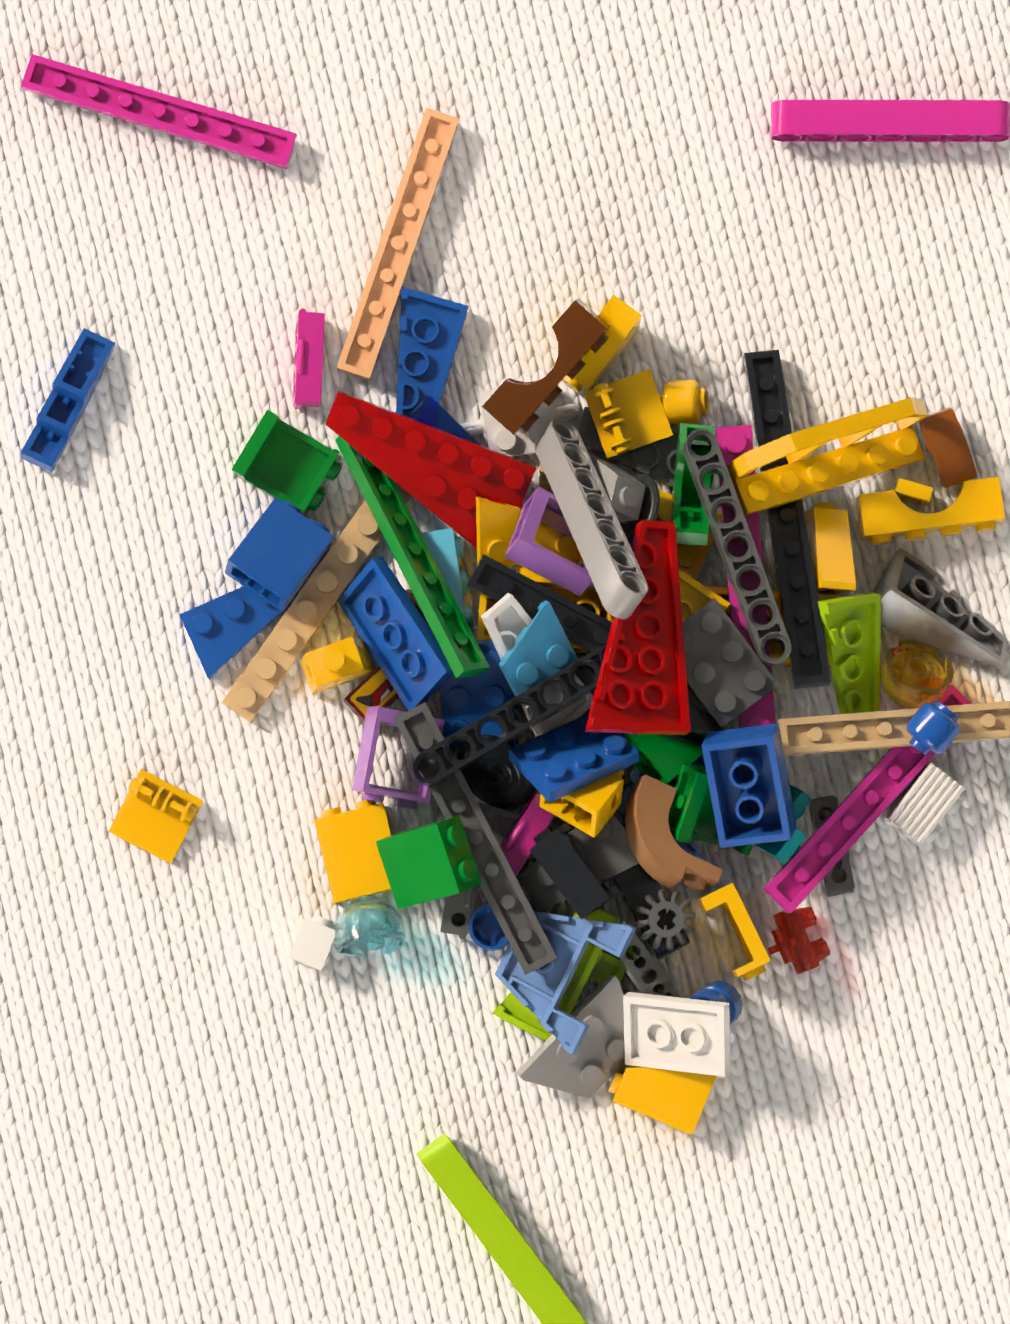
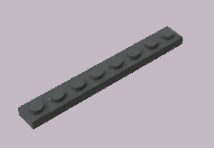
(496, 875)

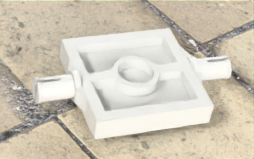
(521, 443)

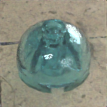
(369, 927)

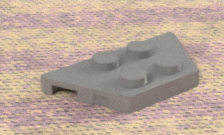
(598, 1054)

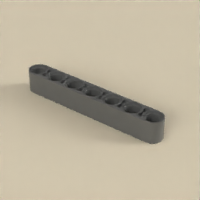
(737, 529)

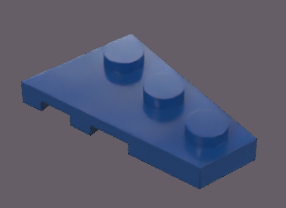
(226, 625)

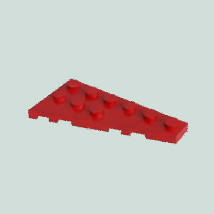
(644, 659)

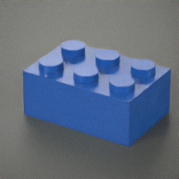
(749, 785)

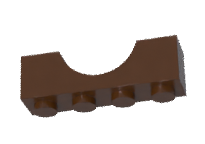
(576, 334)

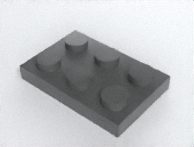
(722, 665)

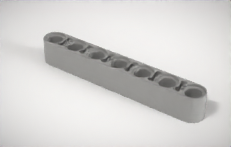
(591, 519)

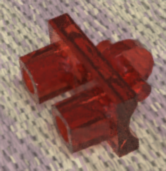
(794, 942)

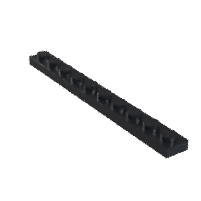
(788, 529)

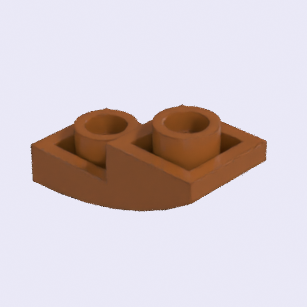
(949, 447)

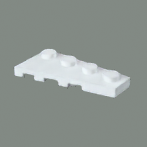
(504, 624)

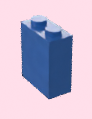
(279, 553)

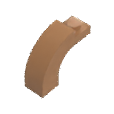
(653, 843)

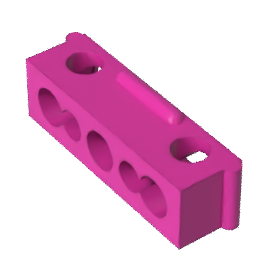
(308, 359)
(520, 837)

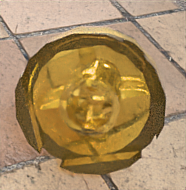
(915, 674)

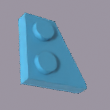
(538, 651)

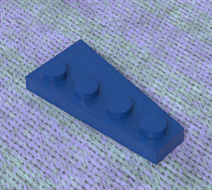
(426, 346)

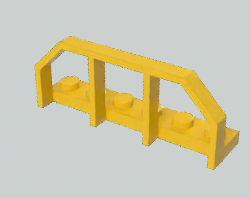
(833, 468)

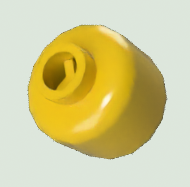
(684, 402)

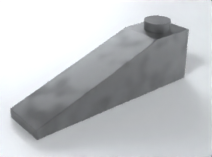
(925, 612)

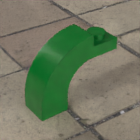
(687, 509)

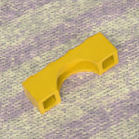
(886, 516)

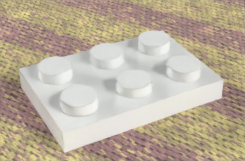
(677, 1034)

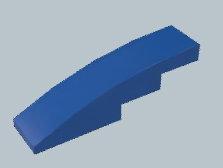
(67, 400)

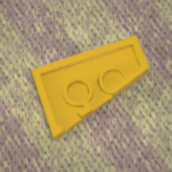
(497, 524)

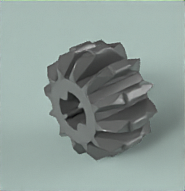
(677, 921)

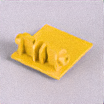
(628, 413)
(155, 816)

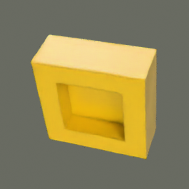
(913, 492)

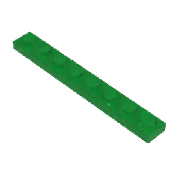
(417, 565)

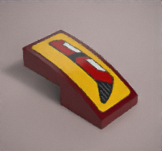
(371, 692)

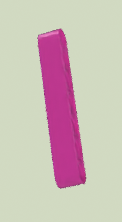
(890, 120)

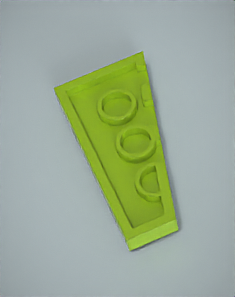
(517, 1014)

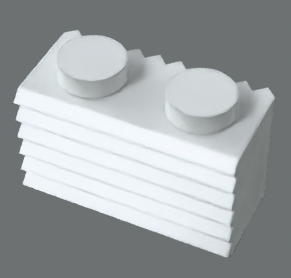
(925, 805)

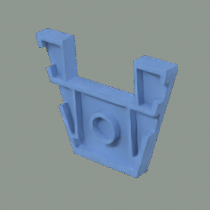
(546, 986)

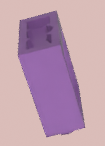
(522, 550)
(374, 717)

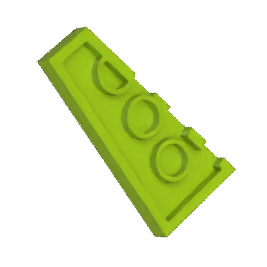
(853, 650)

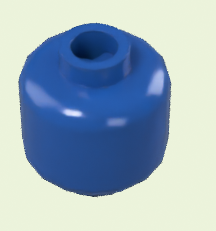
(933, 728)

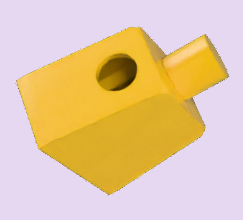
(336, 664)
(589, 806)

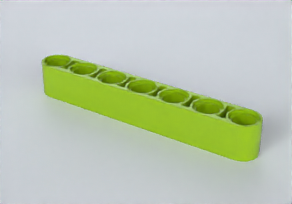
(498, 1233)

